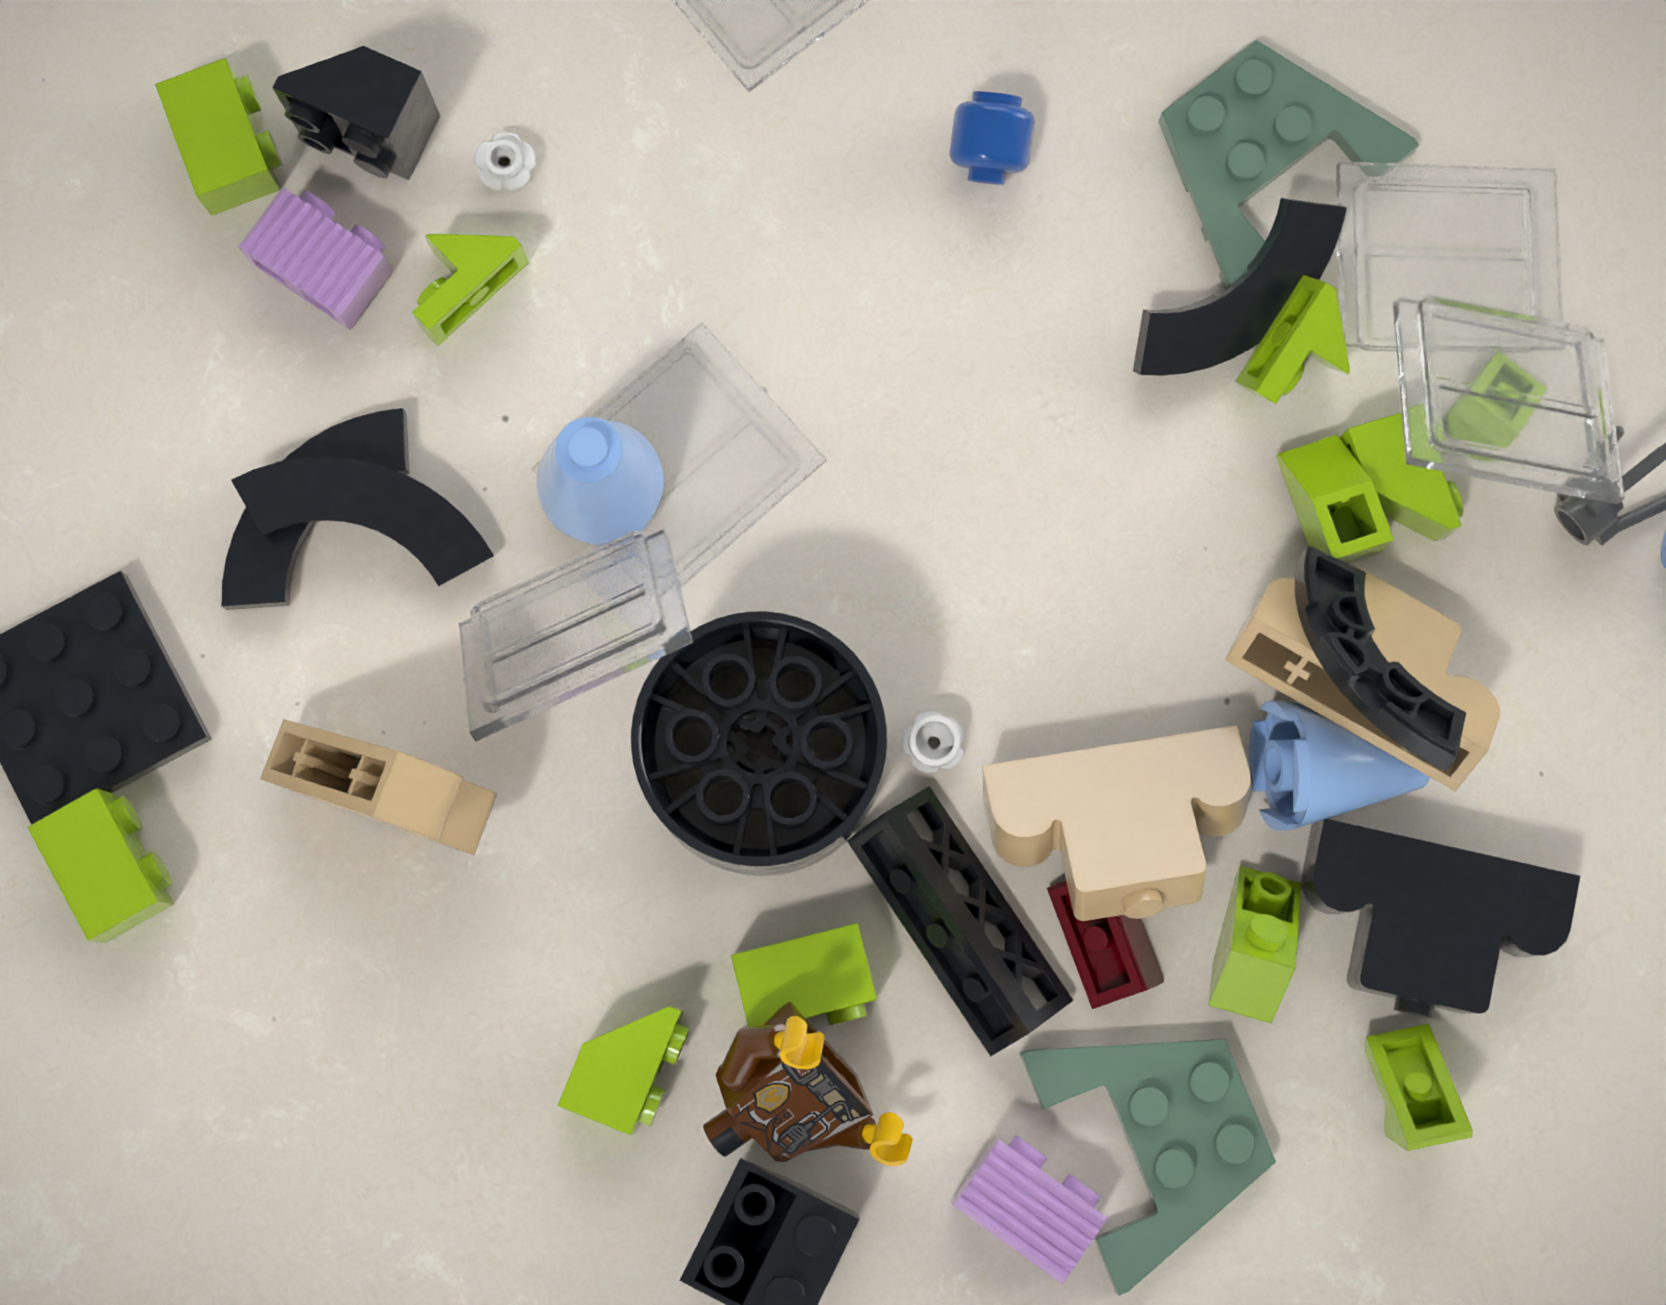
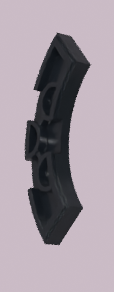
(1239, 317)
(369, 497)
(262, 567)
(1340, 634)

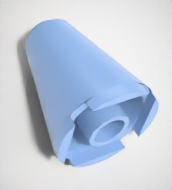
(599, 480)
(1319, 768)

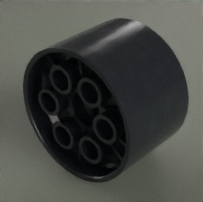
(798, 646)

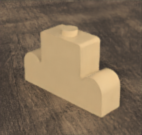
(1407, 632)
(380, 785)
(1122, 817)

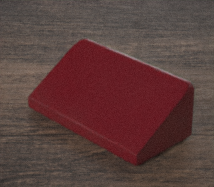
(1108, 952)

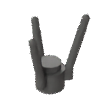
(1598, 520)

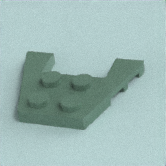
(1251, 128)
(1184, 1126)

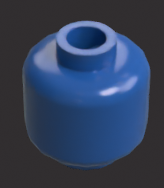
(992, 137)

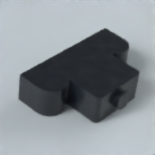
(1433, 913)

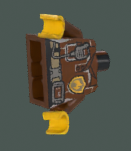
(797, 1096)

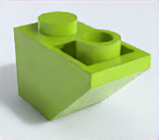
(1408, 493)
(1335, 500)
(1256, 945)
(619, 1071)

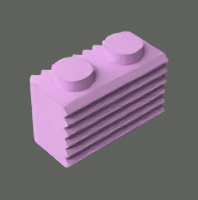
(316, 256)
(1029, 1208)

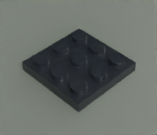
(89, 699)

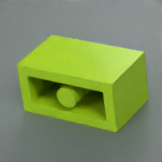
(219, 137)
(102, 864)
(813, 972)

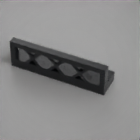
(952, 925)

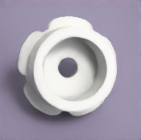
(506, 178)
(930, 725)

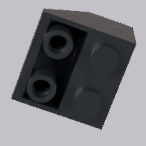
(363, 108)
(769, 1241)

